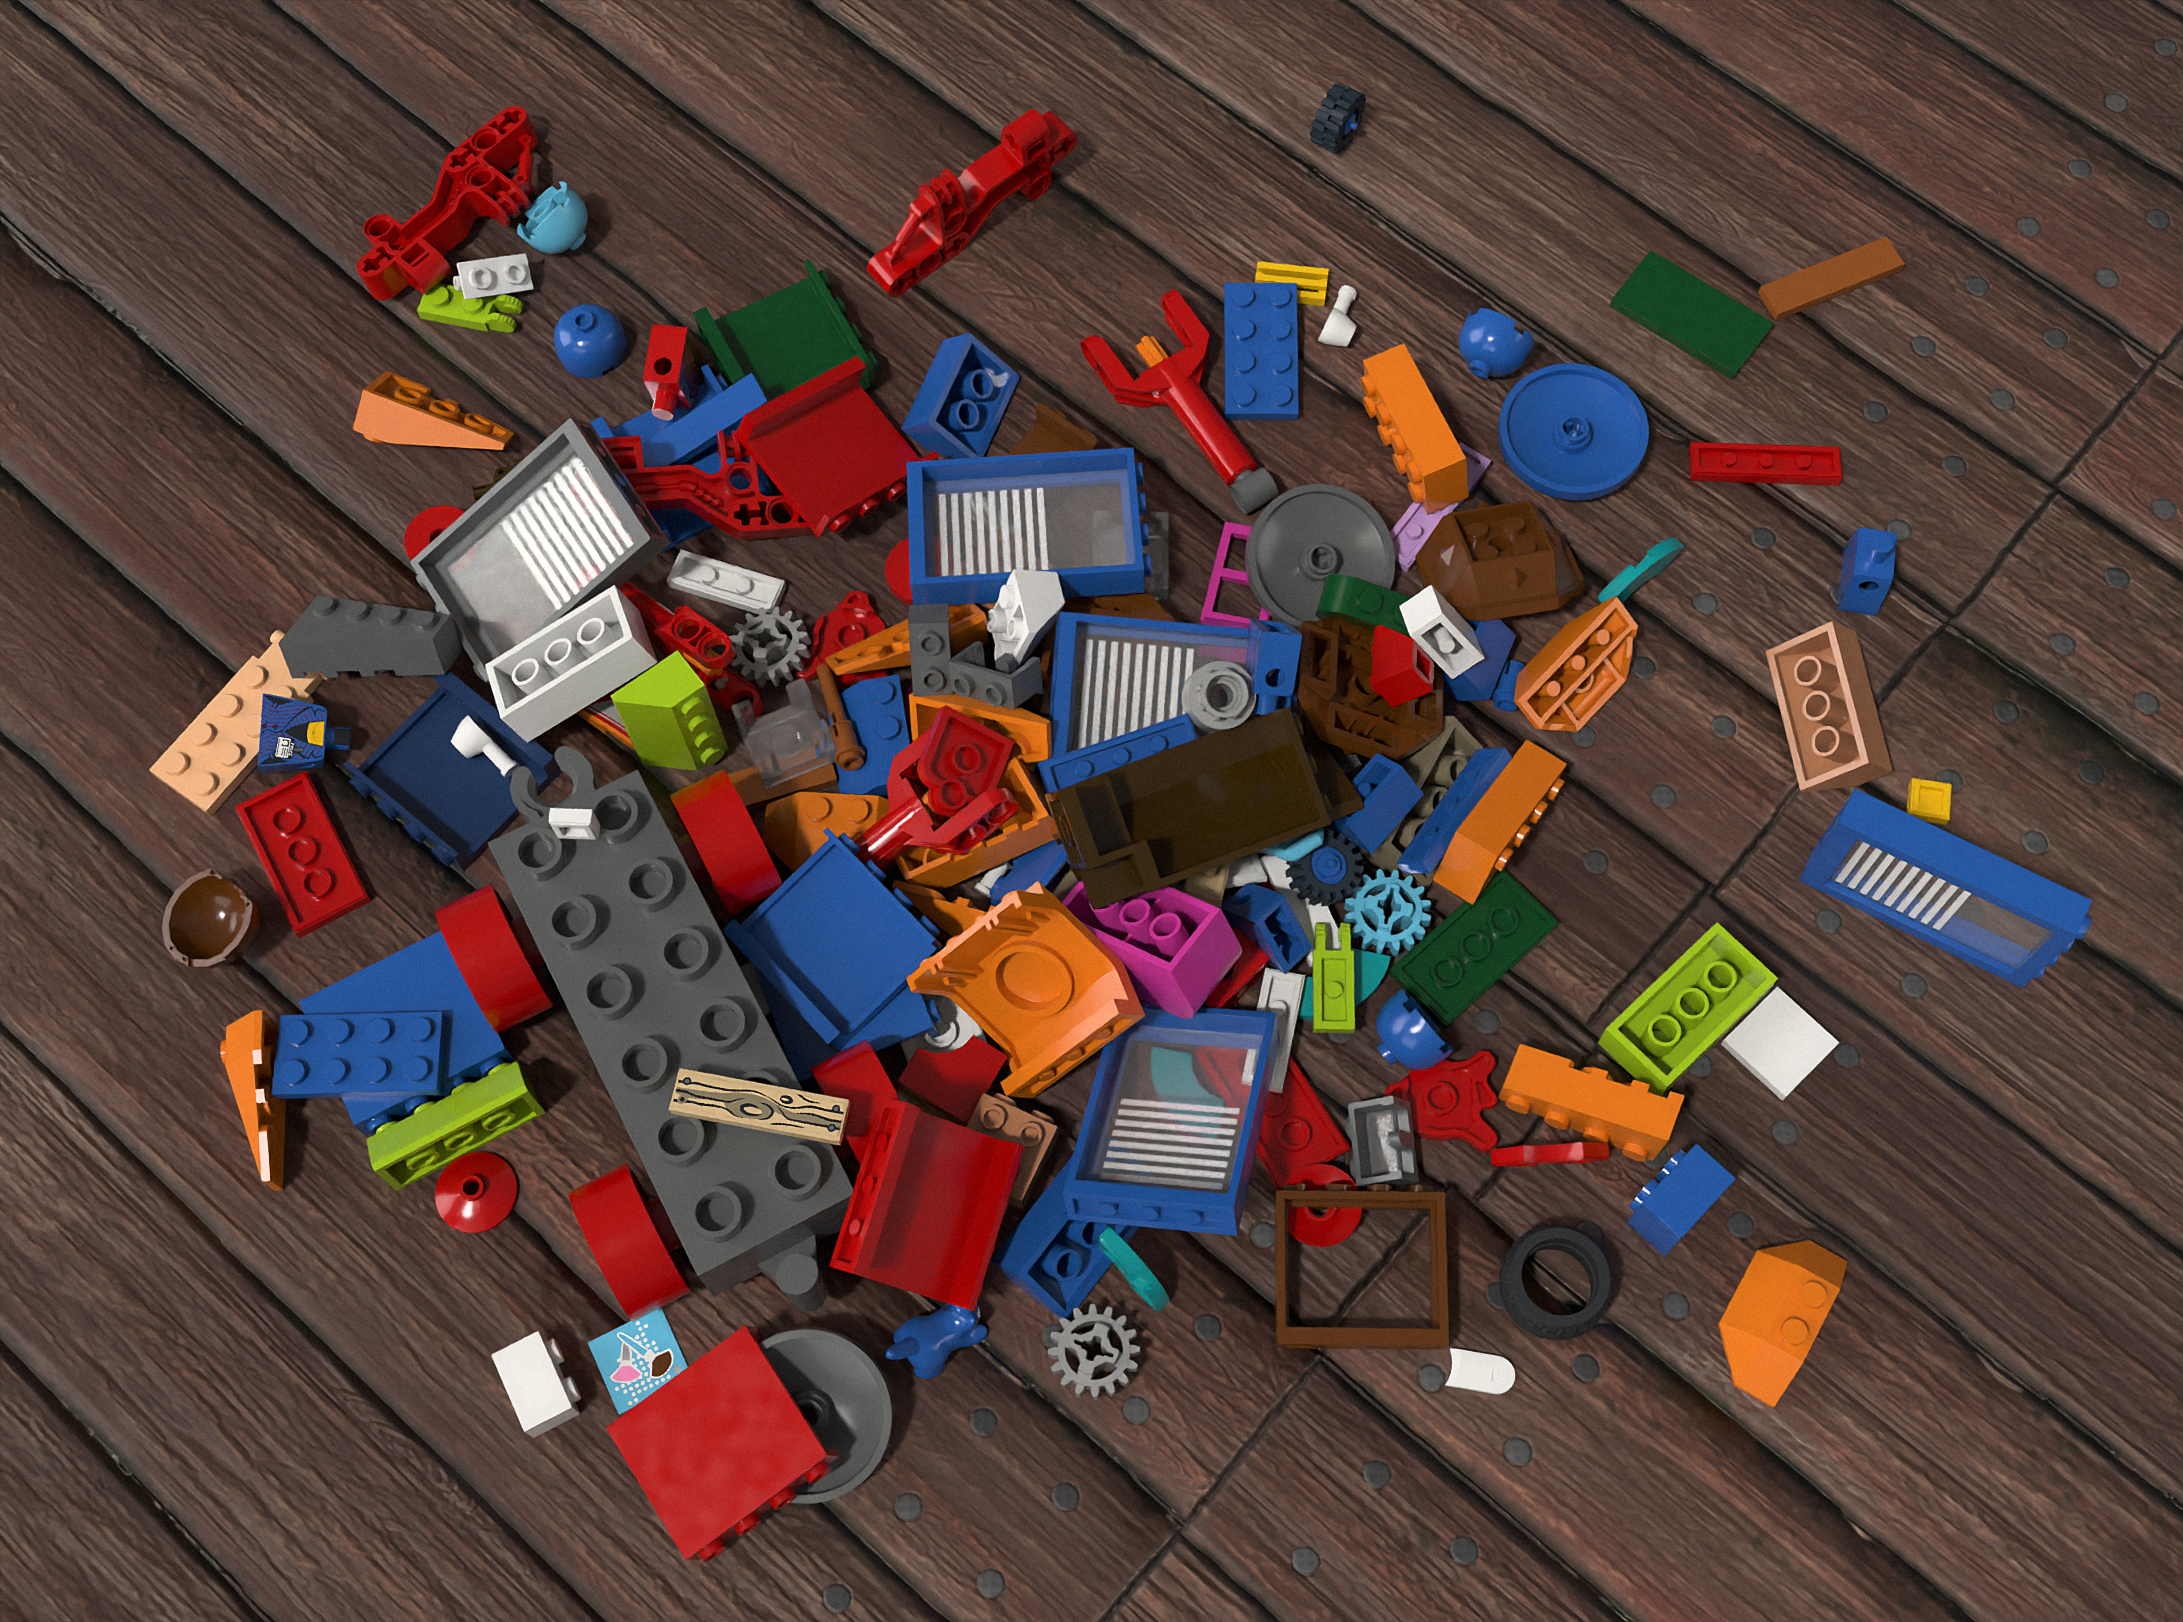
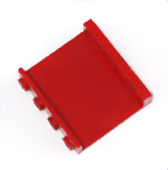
(829, 449)
(927, 1205)
(720, 1446)

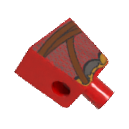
(672, 369)

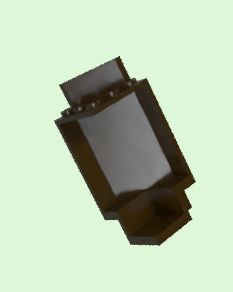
(1198, 806)

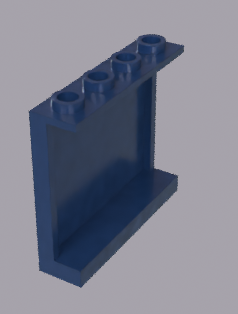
(438, 790)

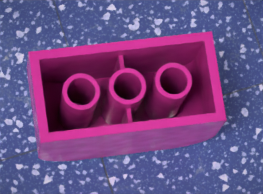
(1168, 943)

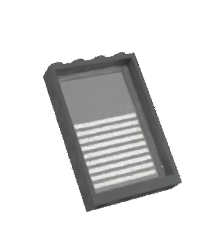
(539, 544)

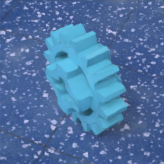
(1369, 908)

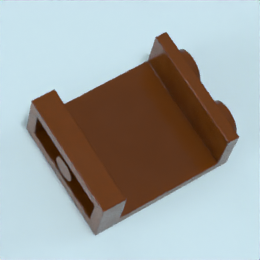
(1054, 434)

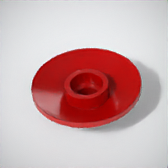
(489, 1205)
(1330, 1227)

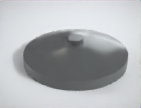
(1311, 536)
(841, 1398)

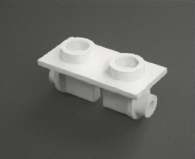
(493, 276)

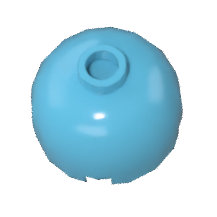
(555, 221)

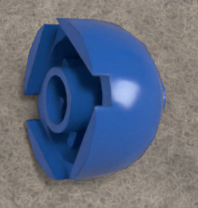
(590, 340)
(1492, 344)
(1409, 1034)

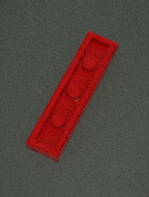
(1765, 463)

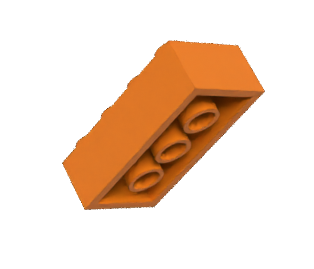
(1414, 429)

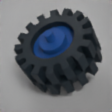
(1338, 118)
(1326, 872)

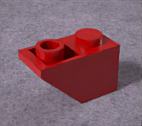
(1399, 667)

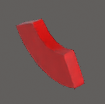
(1545, 1154)

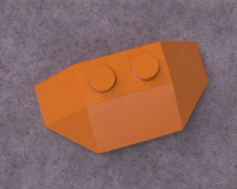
(1577, 669)
(797, 823)
(1778, 1315)

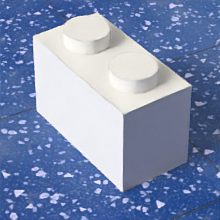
(1441, 632)
(537, 1383)

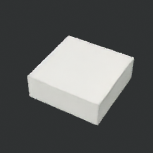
(574, 823)

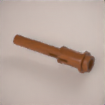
(848, 752)

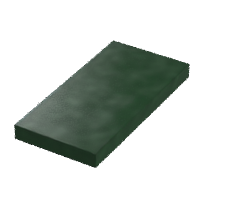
(1691, 314)
(1473, 949)

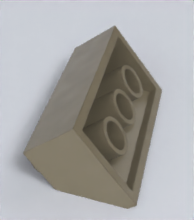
(1433, 771)

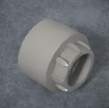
(1197, 696)

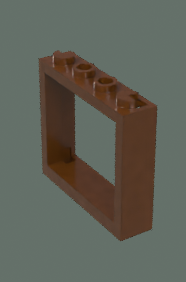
(1375, 1198)

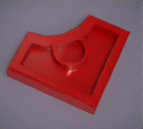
(953, 1079)

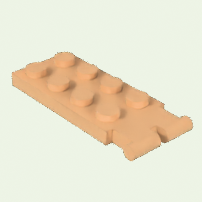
(225, 737)

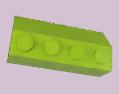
(671, 717)
(454, 1125)

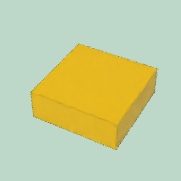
(1929, 800)

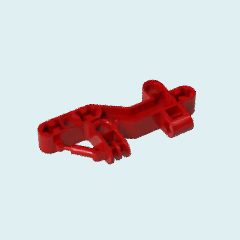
(467, 188)
(955, 209)
(708, 494)

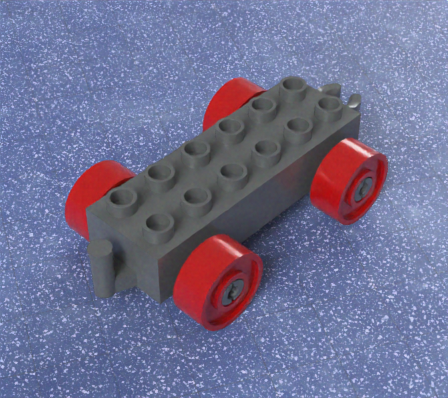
(659, 995)

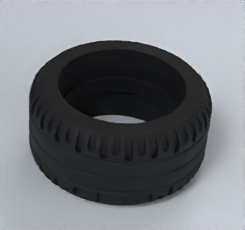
(1582, 1248)

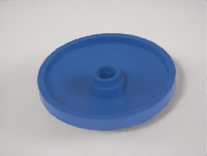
(1573, 431)

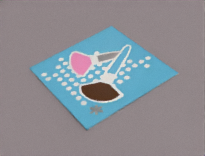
(637, 1359)

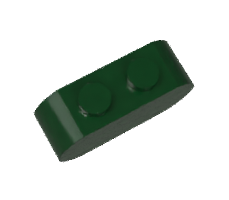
(1361, 603)

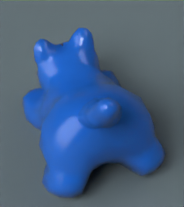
(933, 1337)

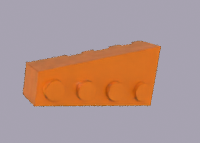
(1500, 821)
(1024, 831)
(1590, 1103)

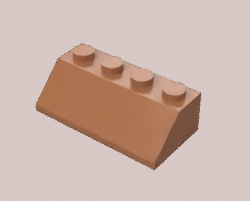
(1828, 709)

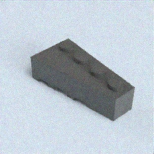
(369, 639)

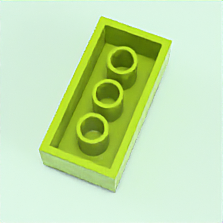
(1687, 1010)

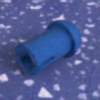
(1504, 694)

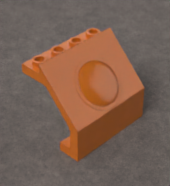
(1034, 987)

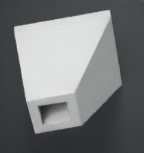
(1024, 612)

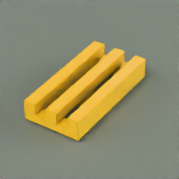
(1304, 276)

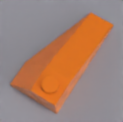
(1026, 729)
(250, 1064)

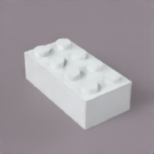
(570, 664)

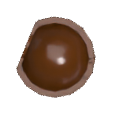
(210, 920)

